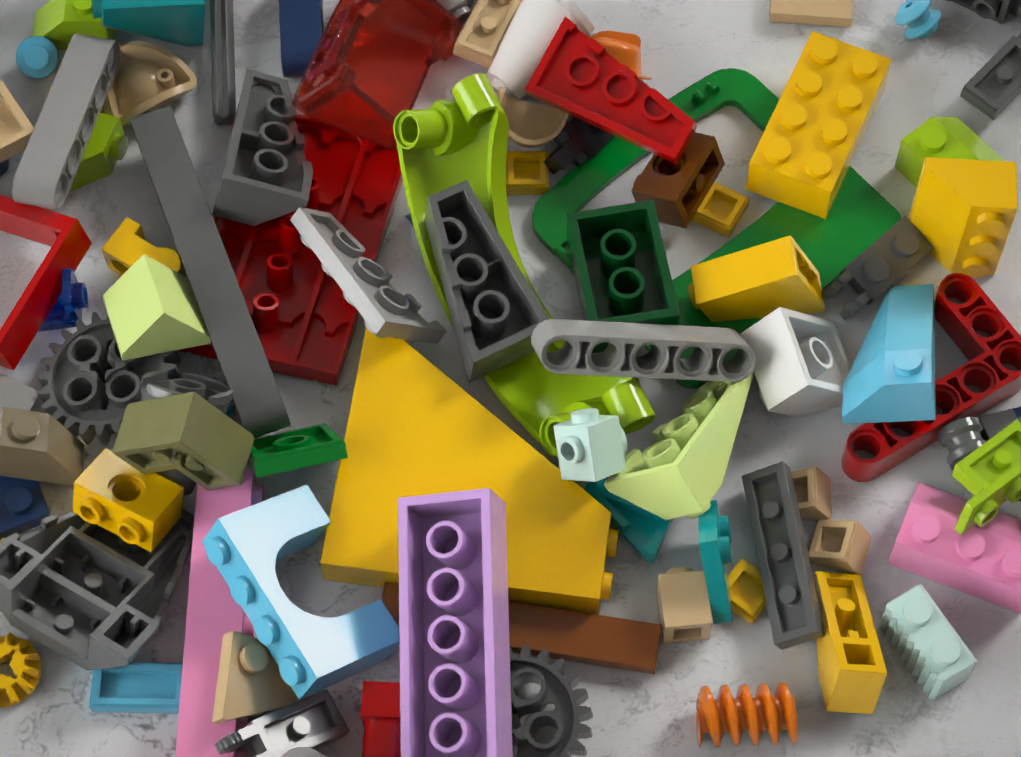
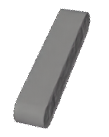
(66, 122)
(627, 338)

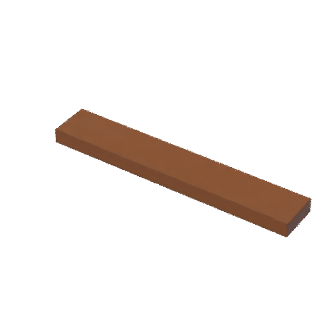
(572, 634)

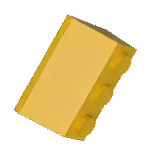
(966, 211)

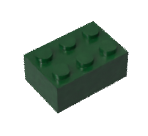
(621, 266)

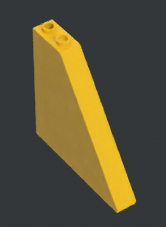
(425, 436)

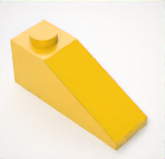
(849, 653)

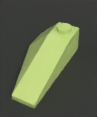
(688, 456)

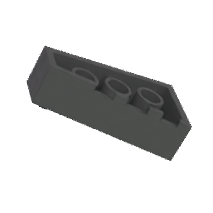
(481, 282)

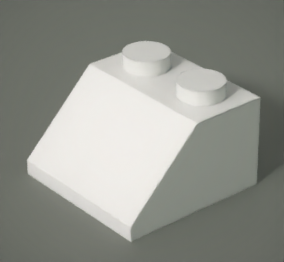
(798, 362)

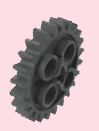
(73, 378)
(554, 690)

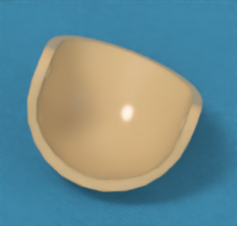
(531, 123)

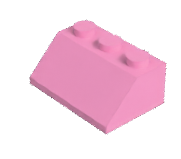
(978, 562)

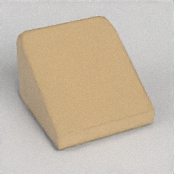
(813, 493)
(839, 546)

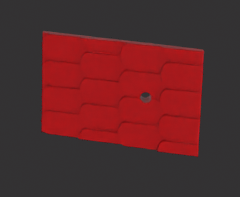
(289, 296)

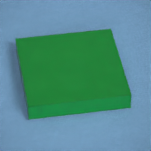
(295, 450)

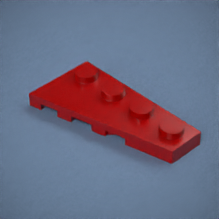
(598, 89)

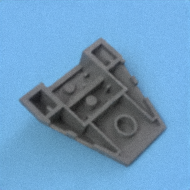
(89, 588)

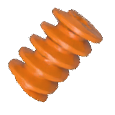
(746, 714)

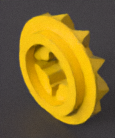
(25, 666)

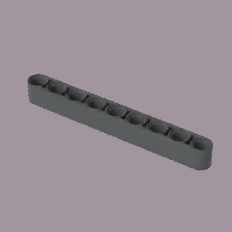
(210, 273)

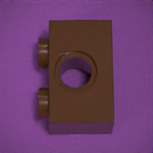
(680, 186)

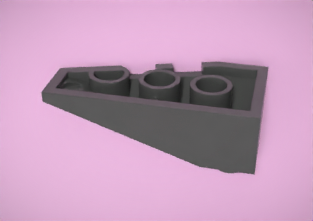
(265, 156)

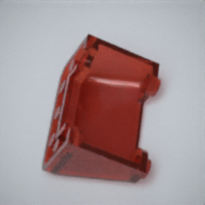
(374, 64)

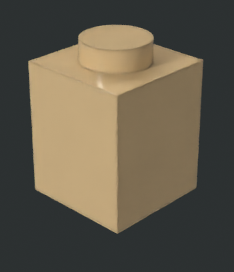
(683, 605)

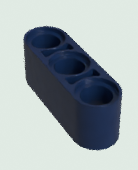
(299, 34)

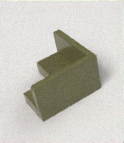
(185, 436)

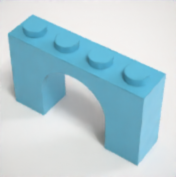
(306, 647)

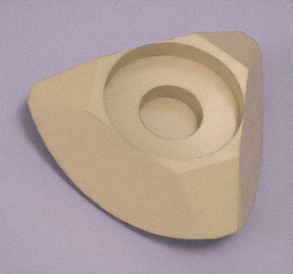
(146, 81)

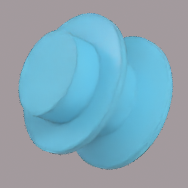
(919, 19)
(37, 56)

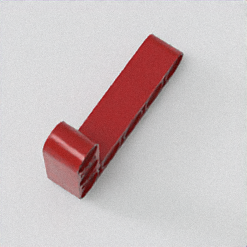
(951, 394)

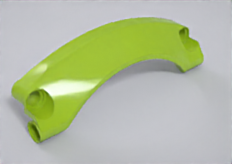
(469, 143)

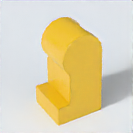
(130, 244)

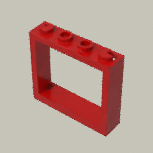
(67, 250)

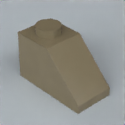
(38, 448)

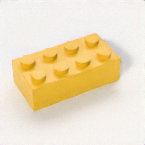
(818, 124)

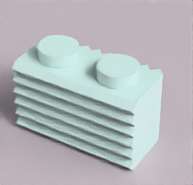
(927, 642)

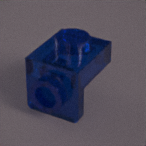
(69, 304)

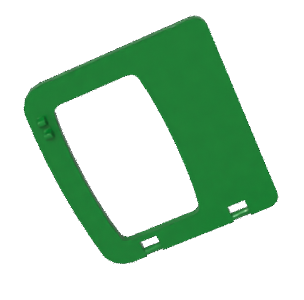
(832, 243)

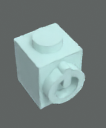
(590, 446)

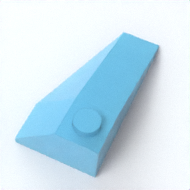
(896, 361)

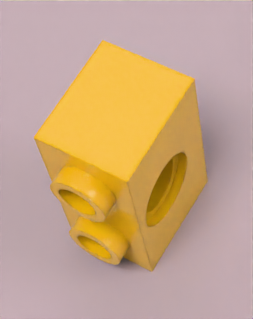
(126, 501)

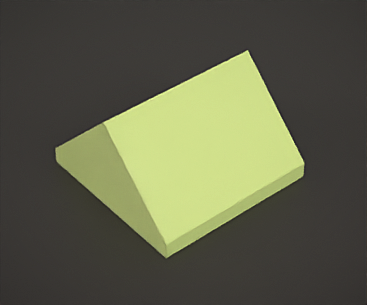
(154, 311)

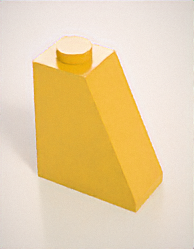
(757, 283)

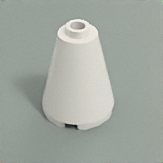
(528, 40)

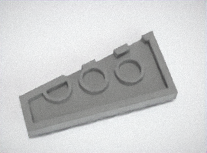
(363, 280)

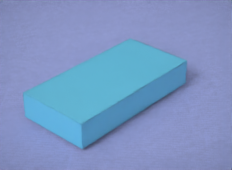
(137, 688)

